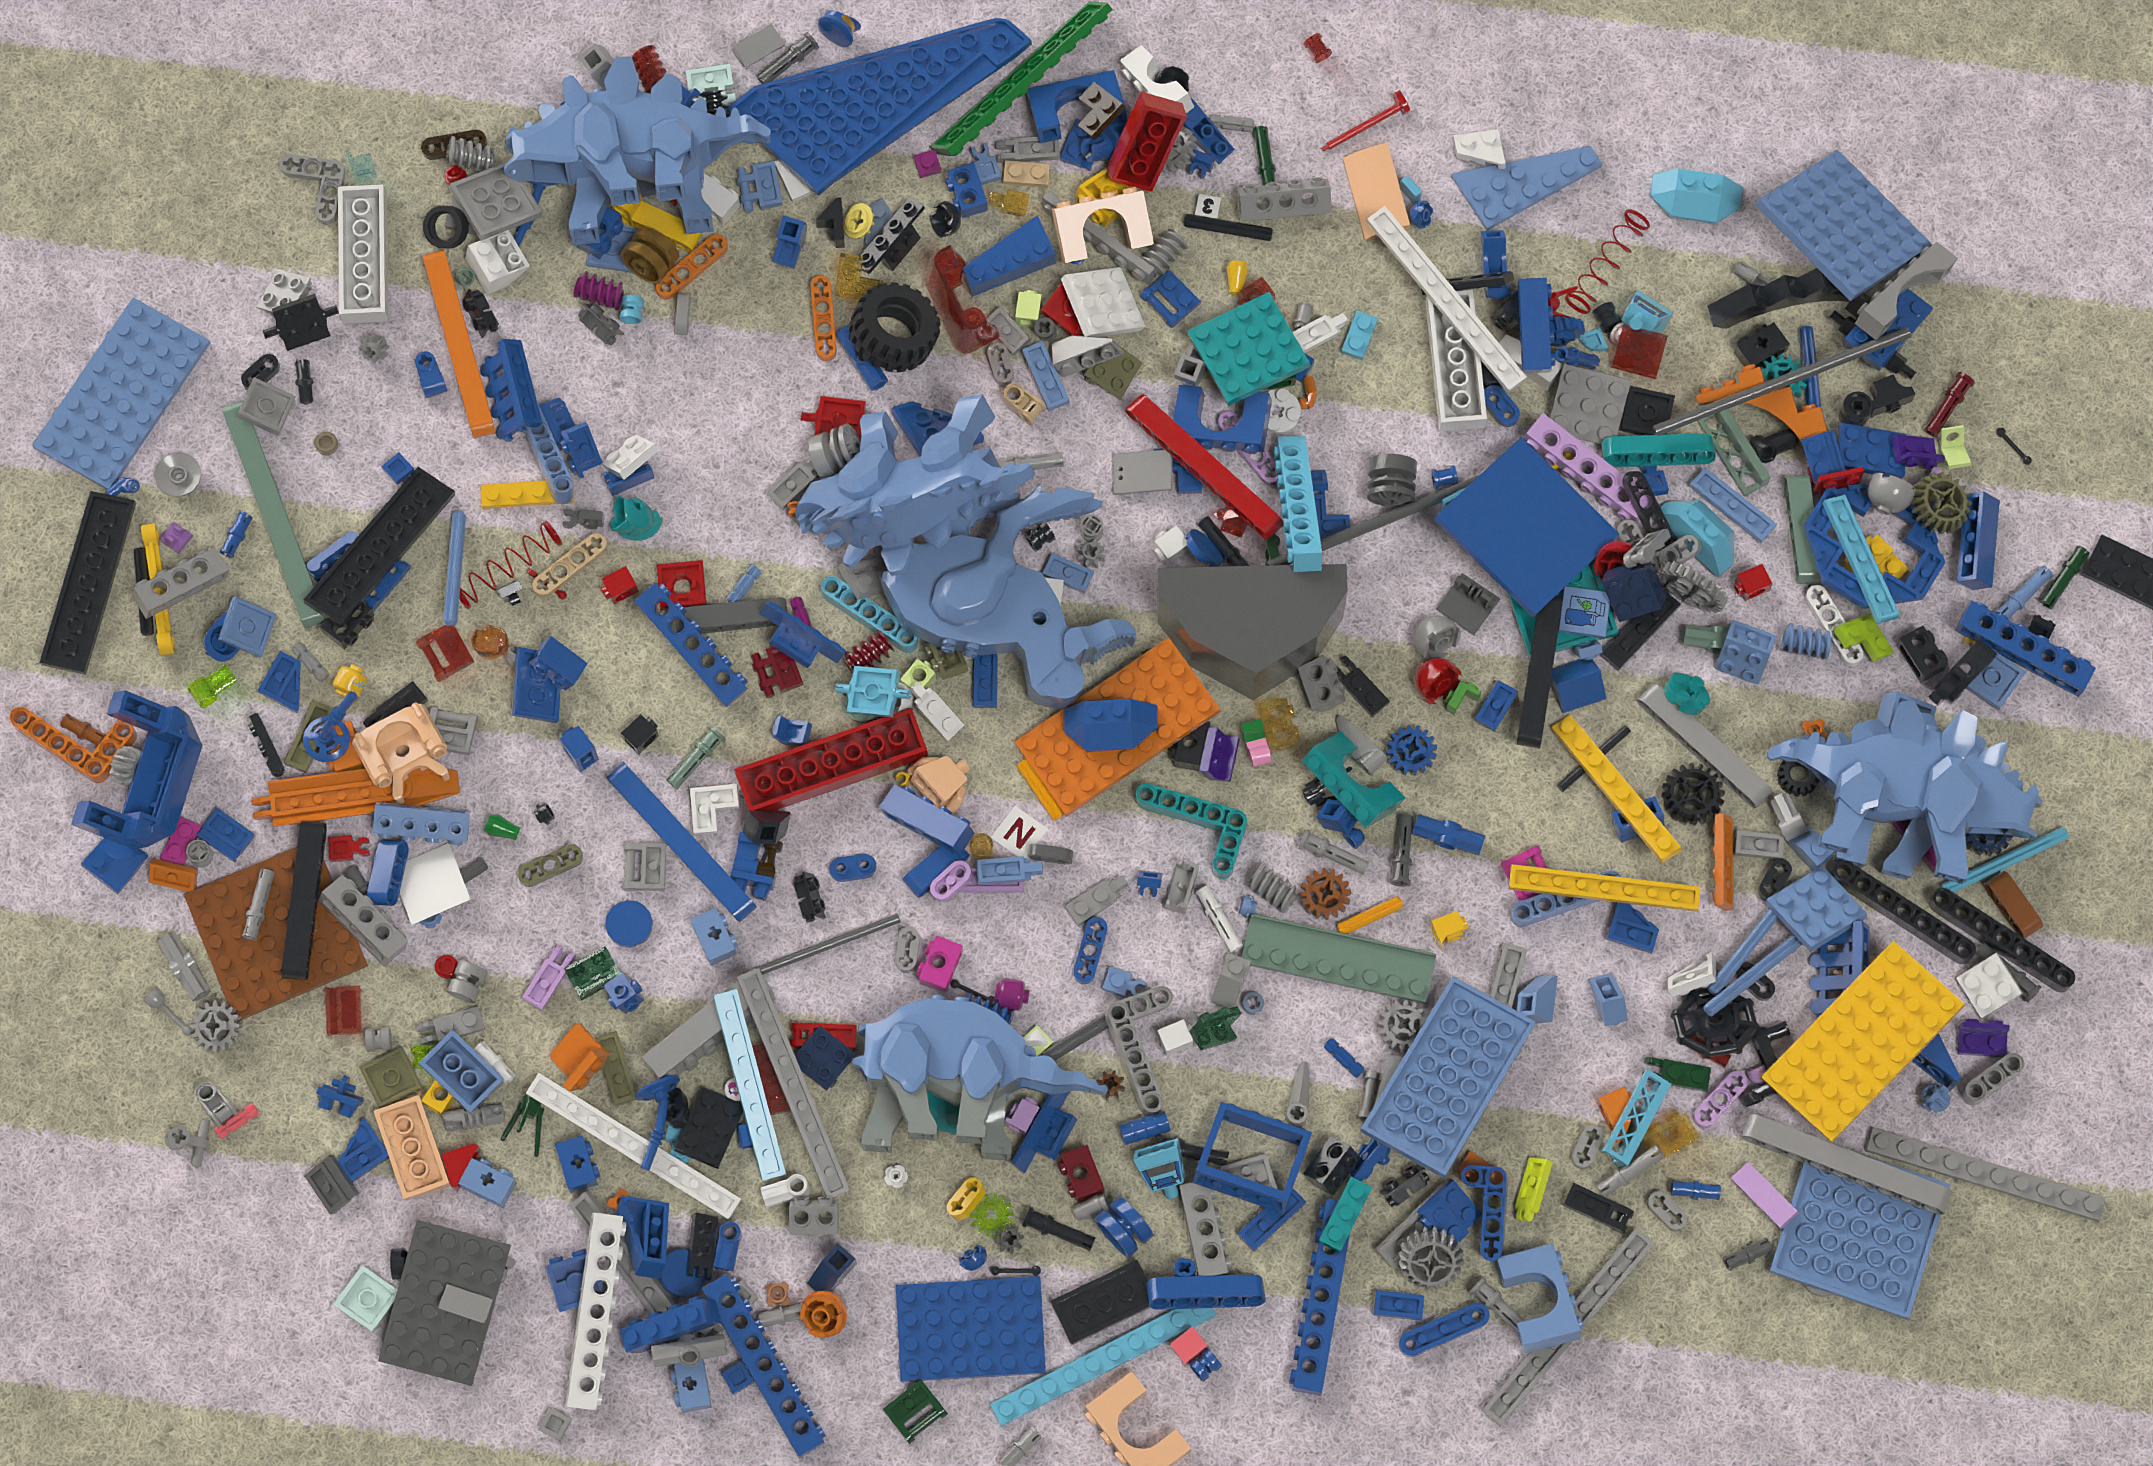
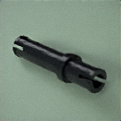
(1230, 553)

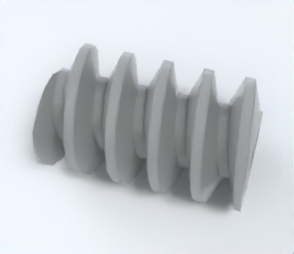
(470, 155)
(1164, 251)
(1273, 888)

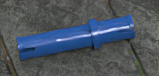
(1573, 357)

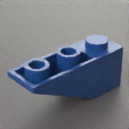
(1207, 134)

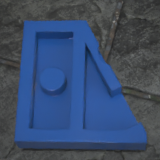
(283, 682)
(362, 1152)
(1369, 1155)

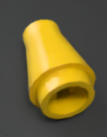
(1236, 275)

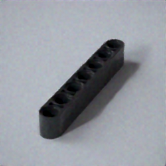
(1539, 674)
(304, 900)
(1915, 912)
(2014, 941)

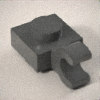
(588, 518)

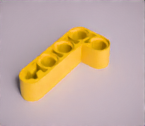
(669, 225)

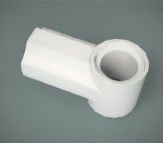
(783, 1191)

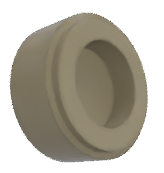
(326, 443)

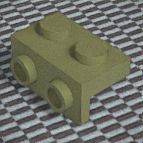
(946, 663)

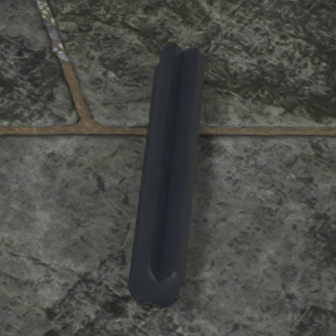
(1228, 227)
(142, 573)

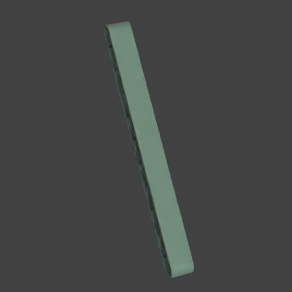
(273, 513)

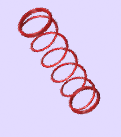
(1627, 219)
(553, 534)

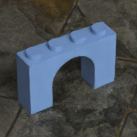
(1542, 1266)

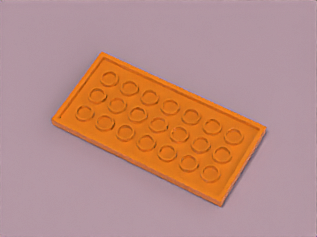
(1155, 678)

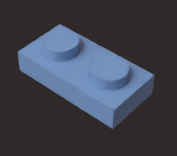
(1073, 574)

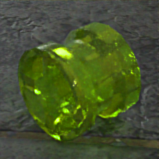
(419, 1053)

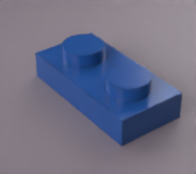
(1496, 705)
(1398, 1305)

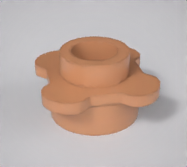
(772, 1289)

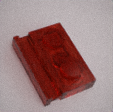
(343, 1010)

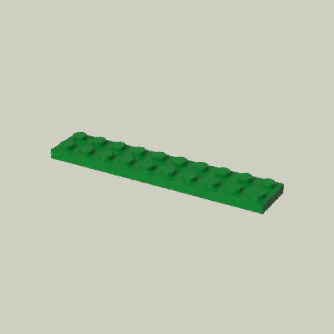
(1019, 80)

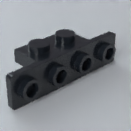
(894, 239)

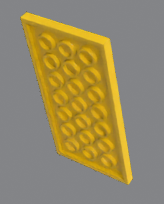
(1862, 1041)

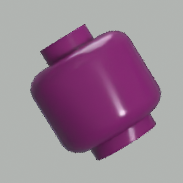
(1011, 994)

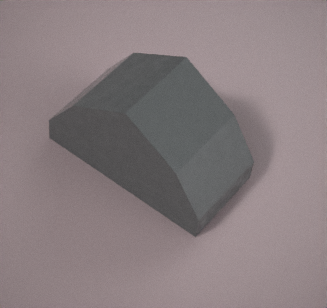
(1250, 621)

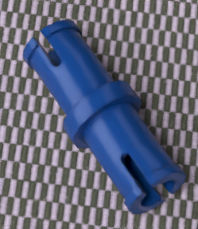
(236, 534)
(1695, 1190)

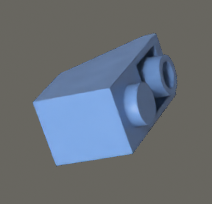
(1538, 999)

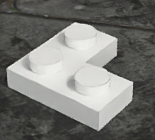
(707, 801)

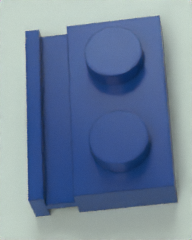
(1072, 150)
(1823, 454)
(225, 835)

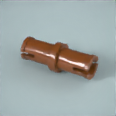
(82, 730)

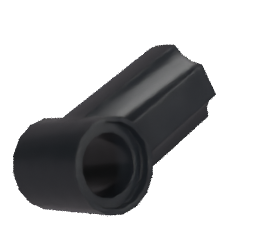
(1772, 445)

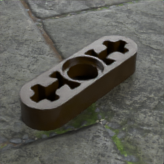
(436, 140)

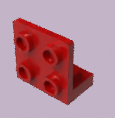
(1838, 480)

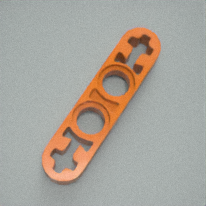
(693, 268)
(823, 318)

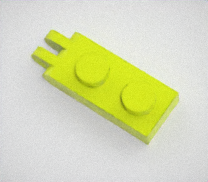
(1532, 1188)

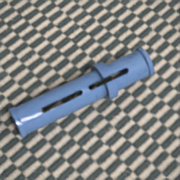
(2017, 600)

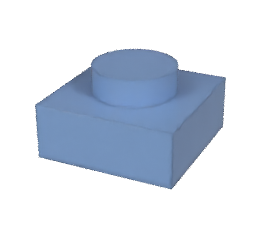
(1588, 650)

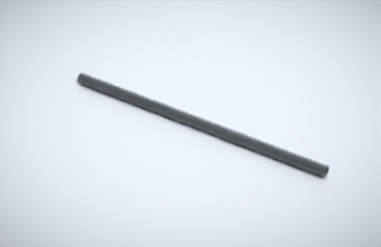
(1781, 381)
(1382, 520)

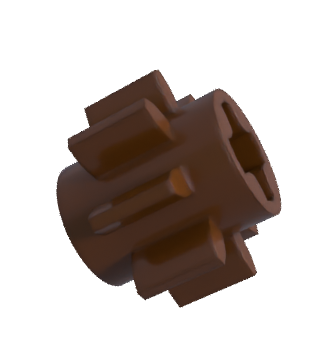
(1116, 1088)

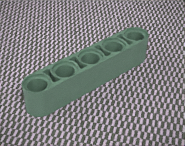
(1799, 508)

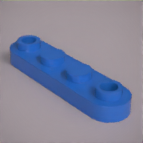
(1444, 1329)

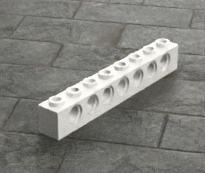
(578, 1370)

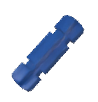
(1344, 1057)

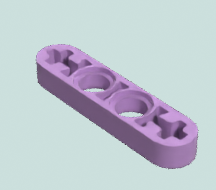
(1254, 465)

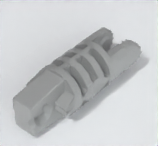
(461, 1118)

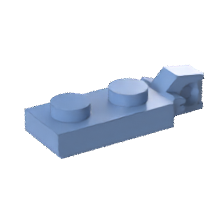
(1007, 870)

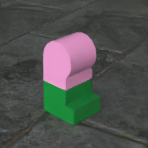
(1256, 743)

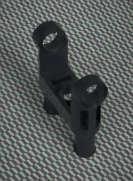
(1763, 1046)

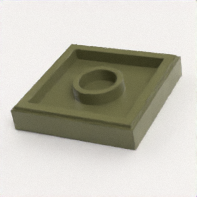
(391, 1077)

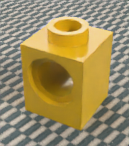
(435, 1105)

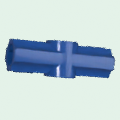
(873, 376)
(1448, 834)

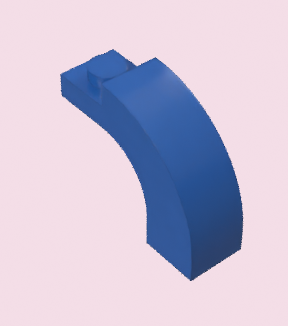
(1494, 260)

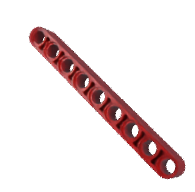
(1204, 467)

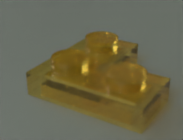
(849, 279)

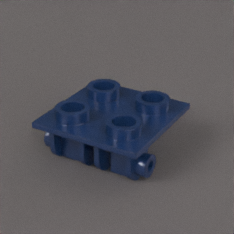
(824, 1058)

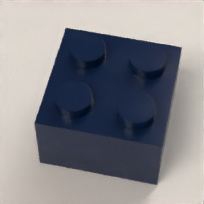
(1633, 590)

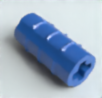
(1144, 1128)

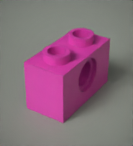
(940, 977)

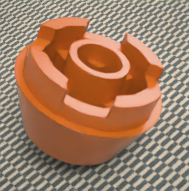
(824, 1313)

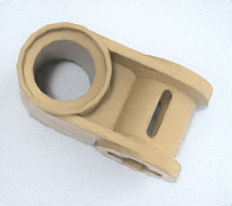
(1026, 406)

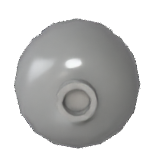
(1890, 494)
(1435, 636)

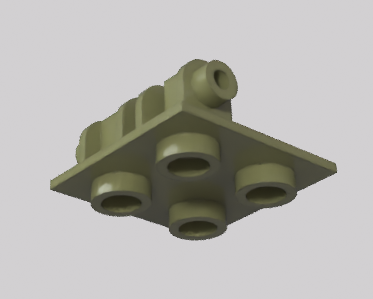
(1114, 373)

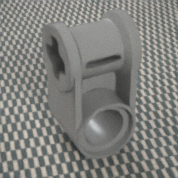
(217, 1106)

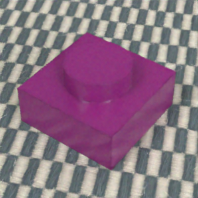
(927, 163)

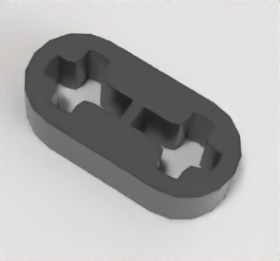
(1050, 854)

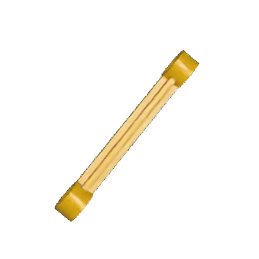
(152, 542)

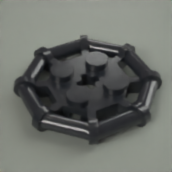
(1714, 1032)

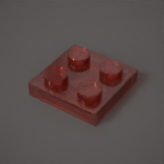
(1639, 351)

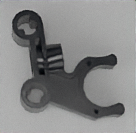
(1955, 681)

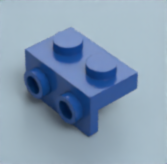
(581, 448)

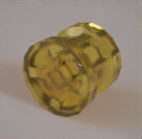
(981, 851)

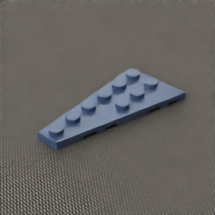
(1505, 192)

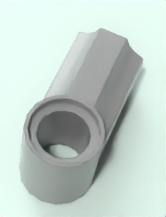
(1790, 820)

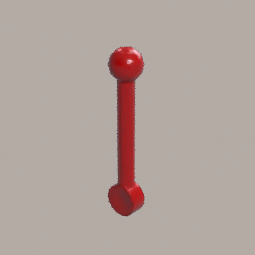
(561, 594)

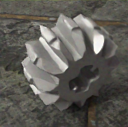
(124, 765)

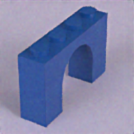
(1049, 98)
(1246, 435)

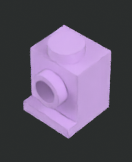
(1022, 1116)

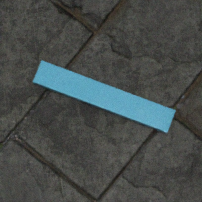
(1861, 559)

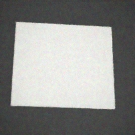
(432, 884)

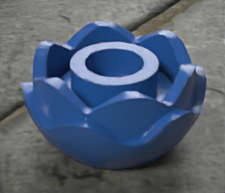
(1420, 214)
(973, 1258)

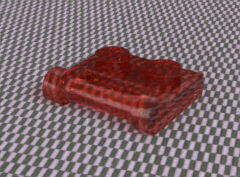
(451, 647)

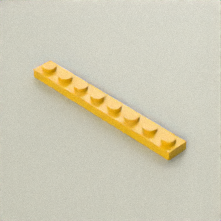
(1616, 789)
(1604, 888)

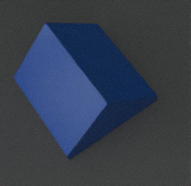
(1577, 684)

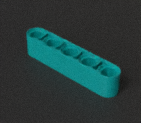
(1658, 450)

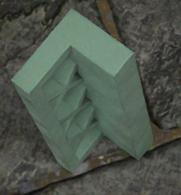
(1743, 449)

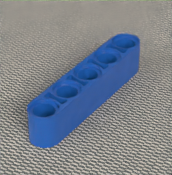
(1205, 1292)

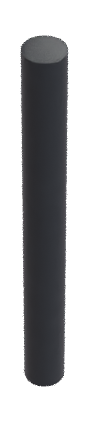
(1605, 748)

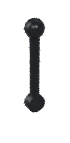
(2001, 433)
(955, 984)
(1036, 1270)

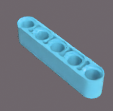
(861, 607)

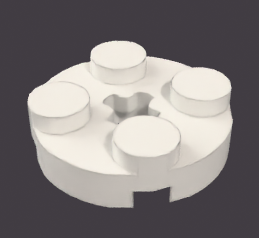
(1290, 416)

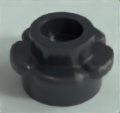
(544, 813)

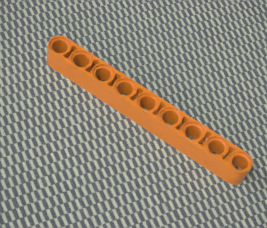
(459, 344)

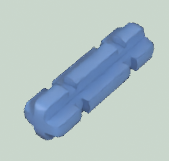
(744, 584)

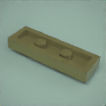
(297, 756)
(617, 1070)

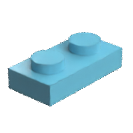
(1359, 335)

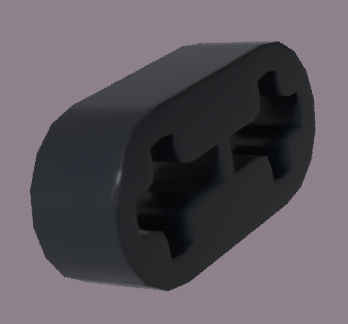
(258, 367)
(1770, 877)
(1754, 988)
(677, 1108)

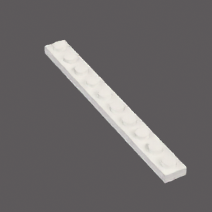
(1446, 299)
(633, 1146)

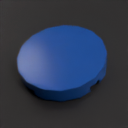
(1203, 548)
(629, 923)
(674, 1275)

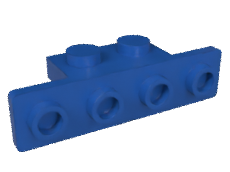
(799, 639)
(1046, 1133)

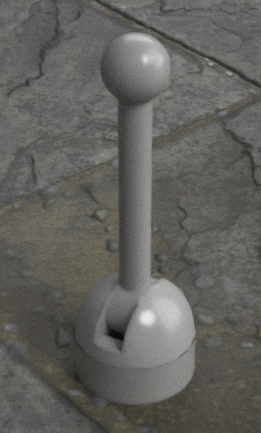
(156, 1000)

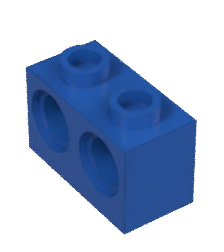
(971, 189)

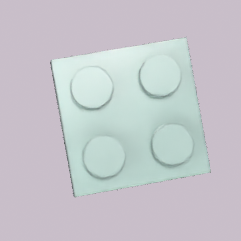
(367, 1299)

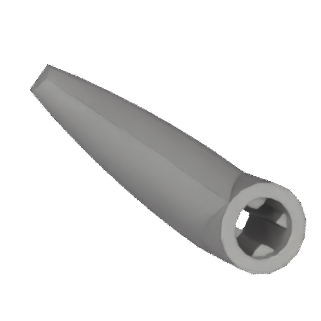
(1367, 754)
(1299, 1096)

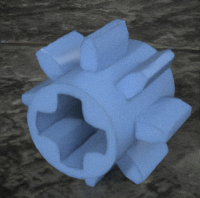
(1935, 1097)

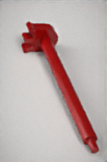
(1401, 105)

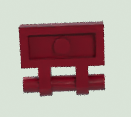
(784, 668)

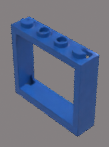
(1241, 1187)

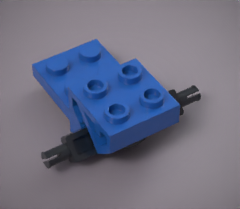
(1910, 314)

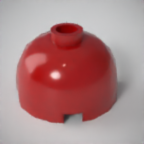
(1611, 556)
(1439, 675)

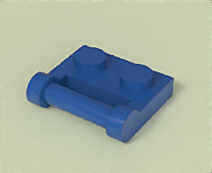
(1175, 293)

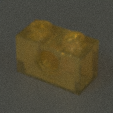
(1680, 1126)

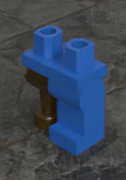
(755, 873)

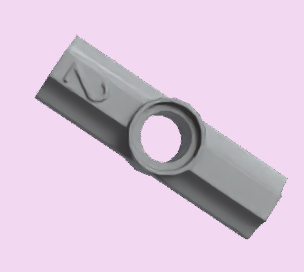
(183, 966)
(689, 1350)

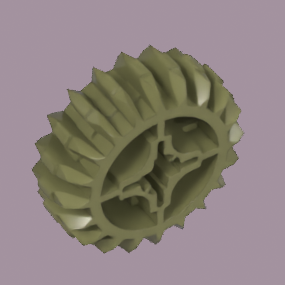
(1952, 506)

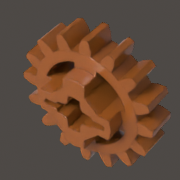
(1334, 896)

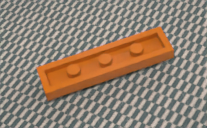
(1724, 867)

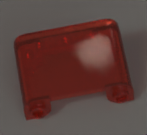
(967, 327)

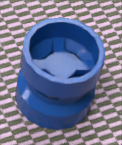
(1205, 1364)

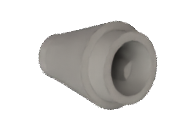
(1091, 1207)

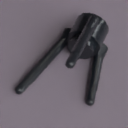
(1314, 792)

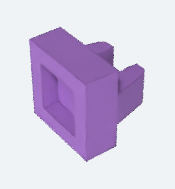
(176, 537)

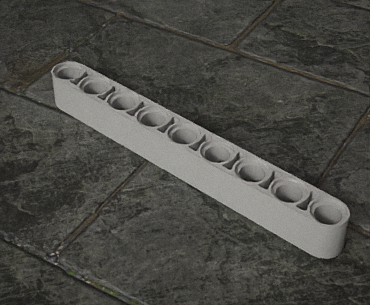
(1846, 1164)

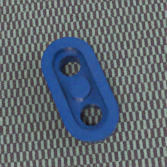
(1501, 406)
(853, 870)

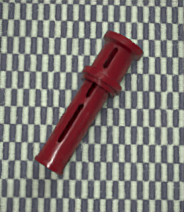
(1954, 396)

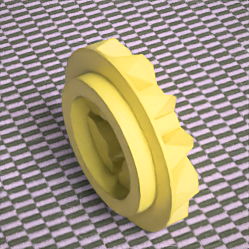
(855, 213)

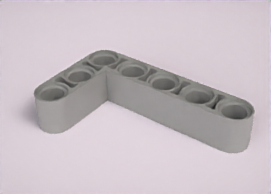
(1135, 1045)

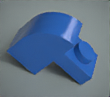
(791, 240)

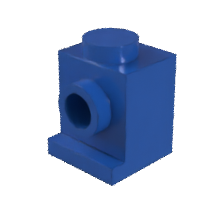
(1336, 817)

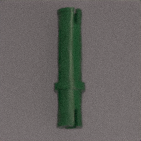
(1266, 166)
(2069, 570)

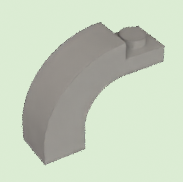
(1190, 367)

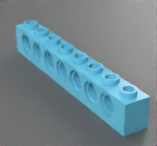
(1298, 505)

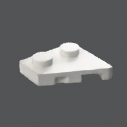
(1480, 148)
(1693, 977)

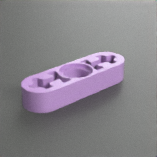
(1719, 1090)

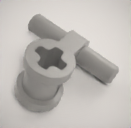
(198, 1142)

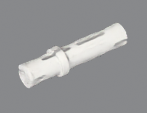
(1219, 918)

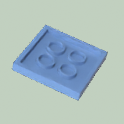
(1816, 908)

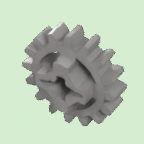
(1181, 151)
(1396, 1017)
(216, 1035)

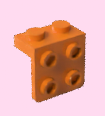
(579, 1057)

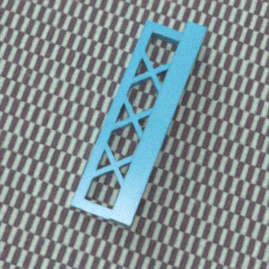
(1641, 1120)

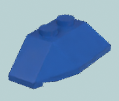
(1110, 724)

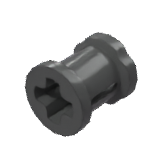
(1048, 323)

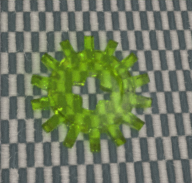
(990, 1224)

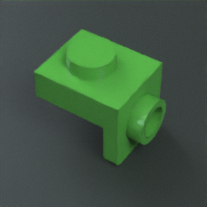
(1455, 697)

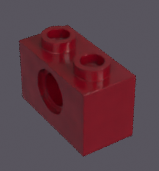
(1081, 1159)

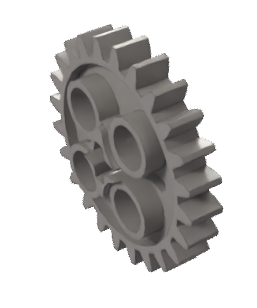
(1692, 587)

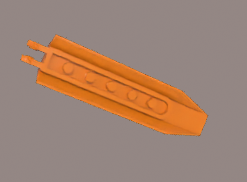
(346, 795)

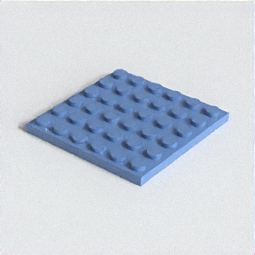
(1843, 225)
(1856, 1242)

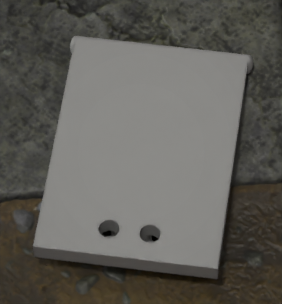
(1142, 472)

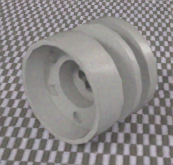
(833, 450)

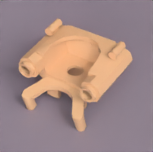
(389, 739)

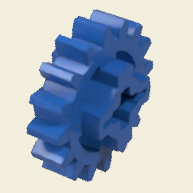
(1566, 329)
(1401, 747)

